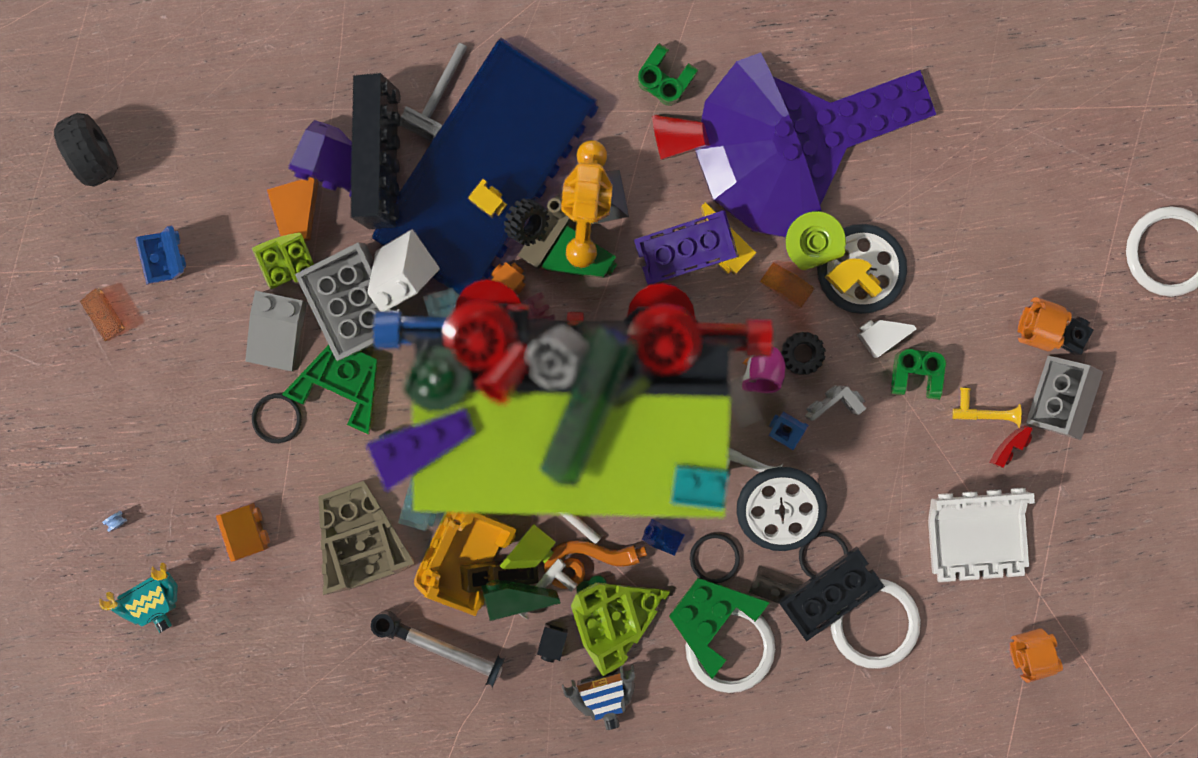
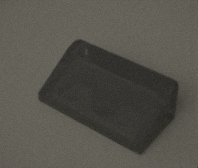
(772, 584)

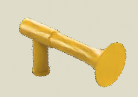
(973, 414)

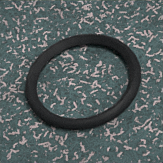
(268, 439)
(820, 534)
(718, 536)

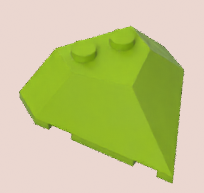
(613, 620)

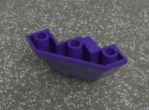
(324, 155)

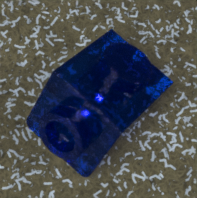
(662, 537)

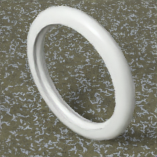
(1132, 251)
(901, 652)
(751, 680)

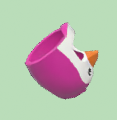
(767, 371)

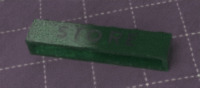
(588, 406)

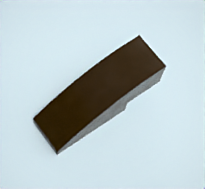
(478, 574)

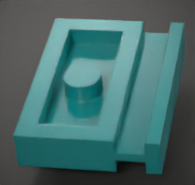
(699, 487)

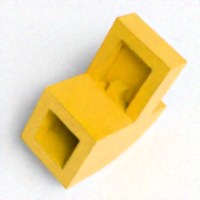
(853, 271)

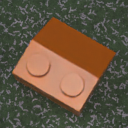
(243, 532)

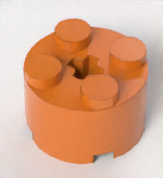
(1043, 324)
(1035, 655)

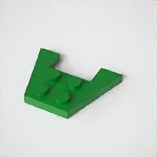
(350, 377)
(705, 611)

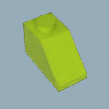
(530, 550)

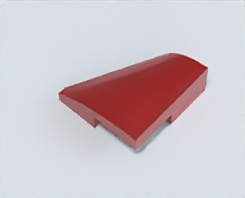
(678, 136)

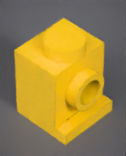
(488, 199)

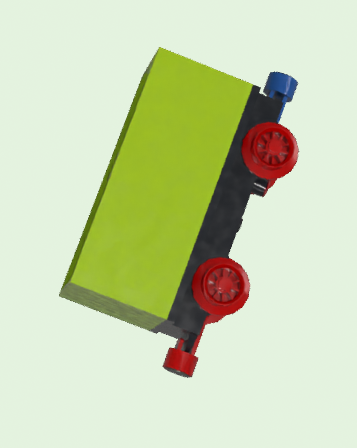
(636, 454)

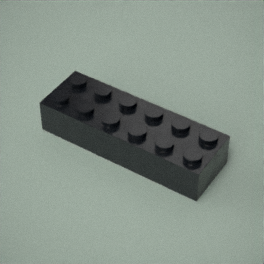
(375, 151)

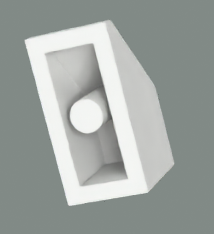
(883, 335)

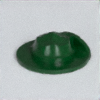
(437, 380)

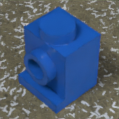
(787, 438)

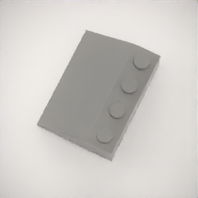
(340, 299)

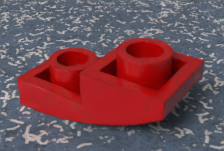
(1017, 439)

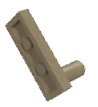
(537, 253)

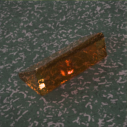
(102, 314)

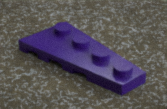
(414, 447)

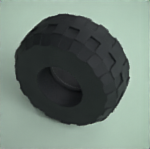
(85, 149)

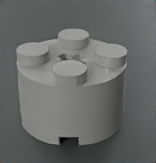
(557, 357)

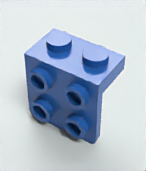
(161, 256)

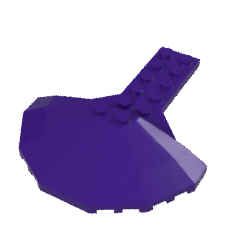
(782, 146)

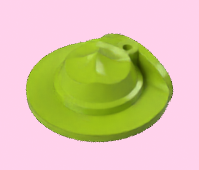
(821, 246)

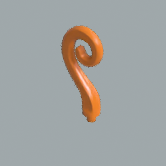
(623, 557)

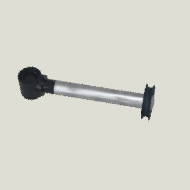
(436, 646)

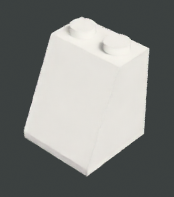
(400, 270)

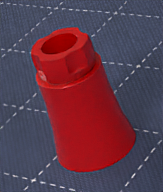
(504, 375)

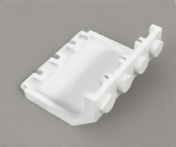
(979, 534)

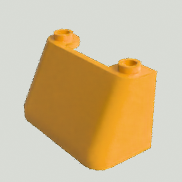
(460, 541)

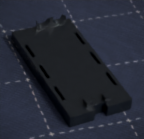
(830, 592)

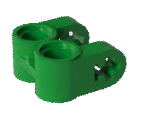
(663, 80)
(935, 377)

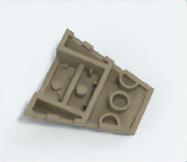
(357, 540)

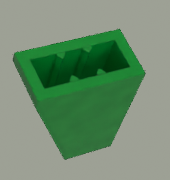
(559, 263)

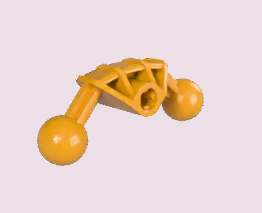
(586, 200)

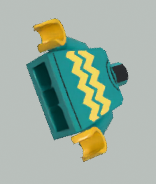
(147, 600)

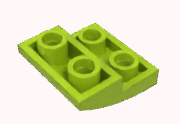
(282, 258)

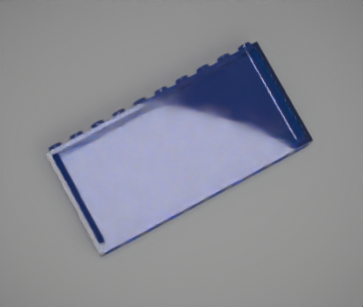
(504, 130)

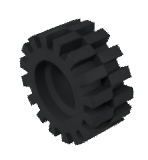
(535, 226)
(816, 346)

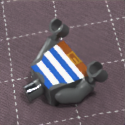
(603, 695)

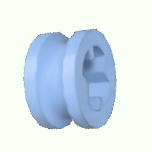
(114, 521)

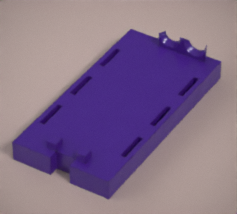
(686, 247)

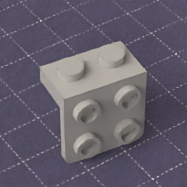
(850, 399)

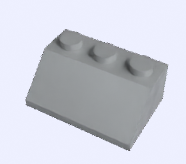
(1064, 397)

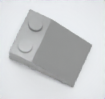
(274, 330)

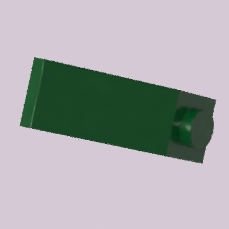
(513, 598)

